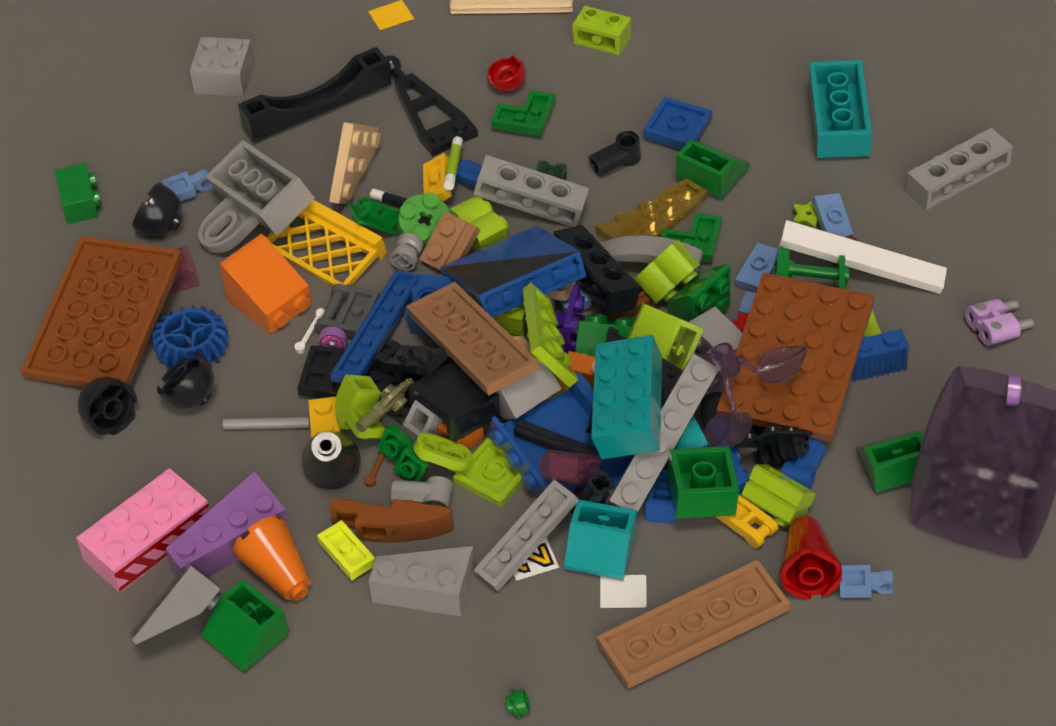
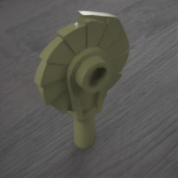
(391, 399)

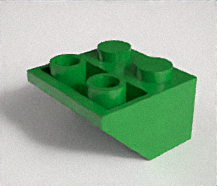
(709, 167)
(702, 293)
(594, 329)
(891, 460)
(245, 625)

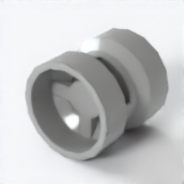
(406, 252)

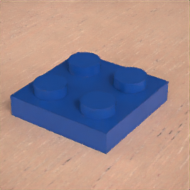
(677, 123)

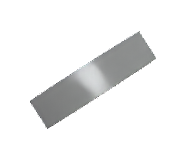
(643, 248)

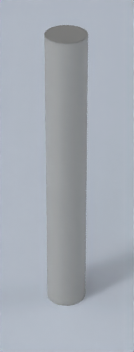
(266, 423)

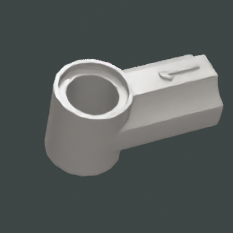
(433, 492)

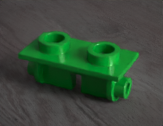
(367, 214)

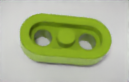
(442, 452)

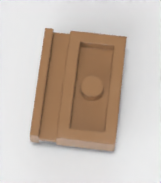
(449, 241)

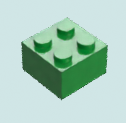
(702, 482)

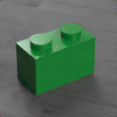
(77, 193)

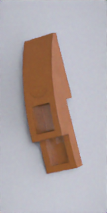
(400, 523)

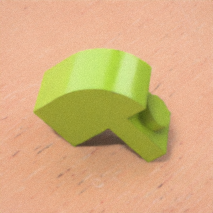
(353, 401)

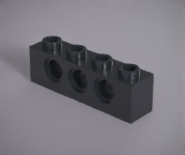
(605, 278)

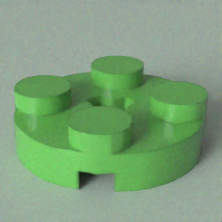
(417, 206)

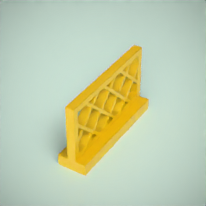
(340, 229)

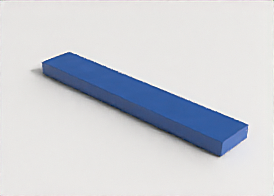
(376, 326)

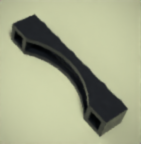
(271, 114)

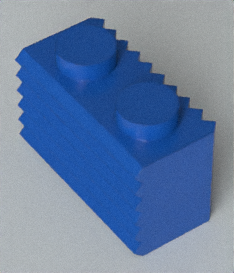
(881, 355)

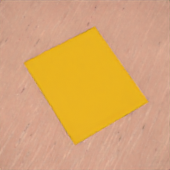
(391, 15)

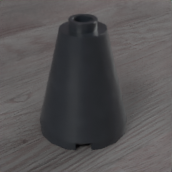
(331, 459)

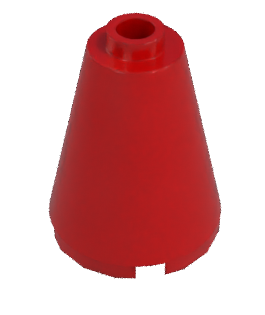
(809, 561)

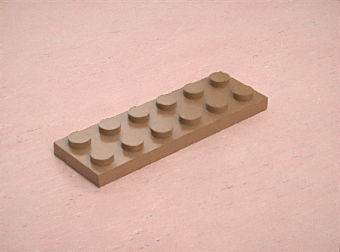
(472, 338)
(692, 623)

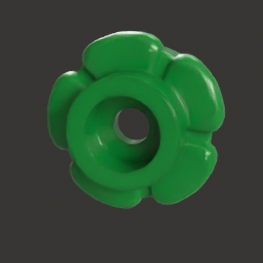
(518, 702)

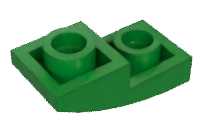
(399, 449)

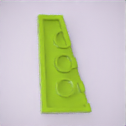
(544, 336)

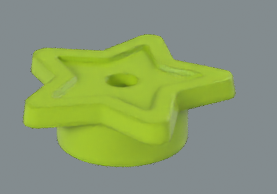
(802, 217)

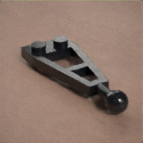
(439, 137)

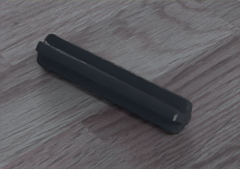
(551, 439)

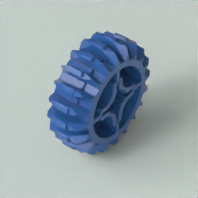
(204, 327)

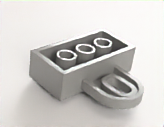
(253, 194)

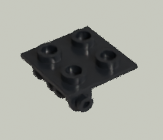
(777, 444)

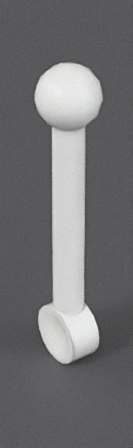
(300, 346)

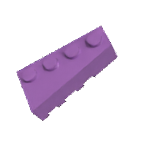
(211, 539)

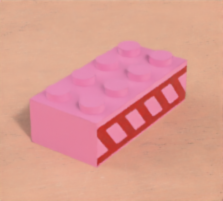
(140, 529)

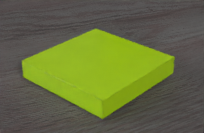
(489, 475)

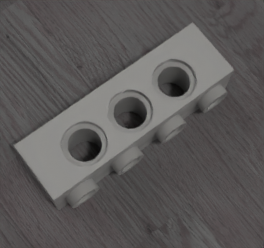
(958, 168)
(530, 191)

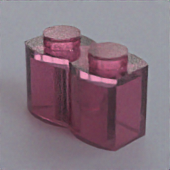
(568, 466)

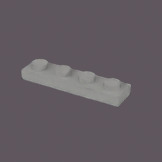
(526, 535)

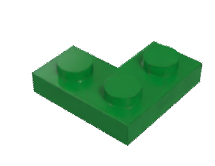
(527, 119)
(703, 234)

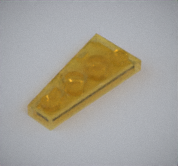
(656, 214)

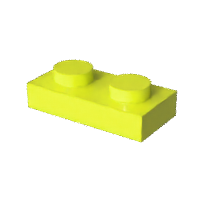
(346, 550)

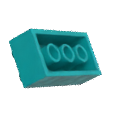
(839, 109)
(627, 397)

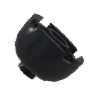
(159, 212)
(188, 382)
(107, 405)

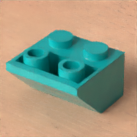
(601, 539)

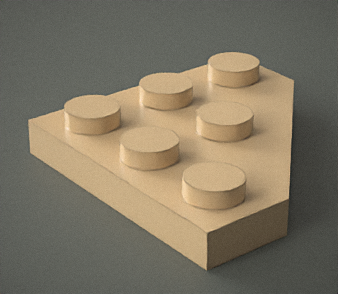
(353, 157)

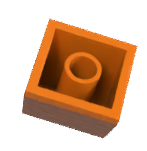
(264, 285)

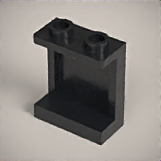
(455, 400)

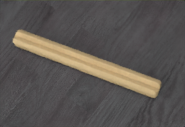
(510, 6)

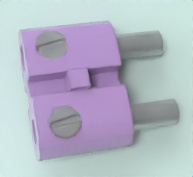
(993, 321)

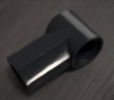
(624, 152)
(595, 488)

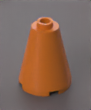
(274, 557)

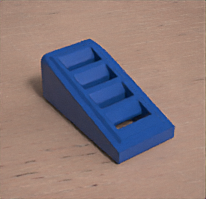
(659, 501)

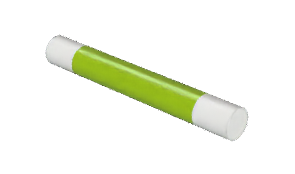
(453, 162)

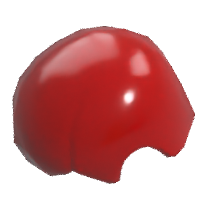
(506, 74)

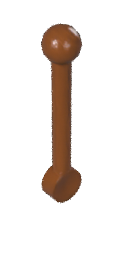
(370, 480)

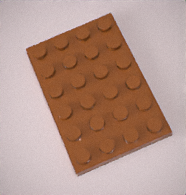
(102, 312)
(808, 315)

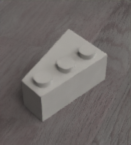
(424, 580)

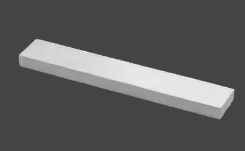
(863, 257)

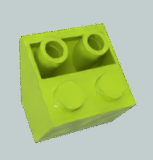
(673, 335)

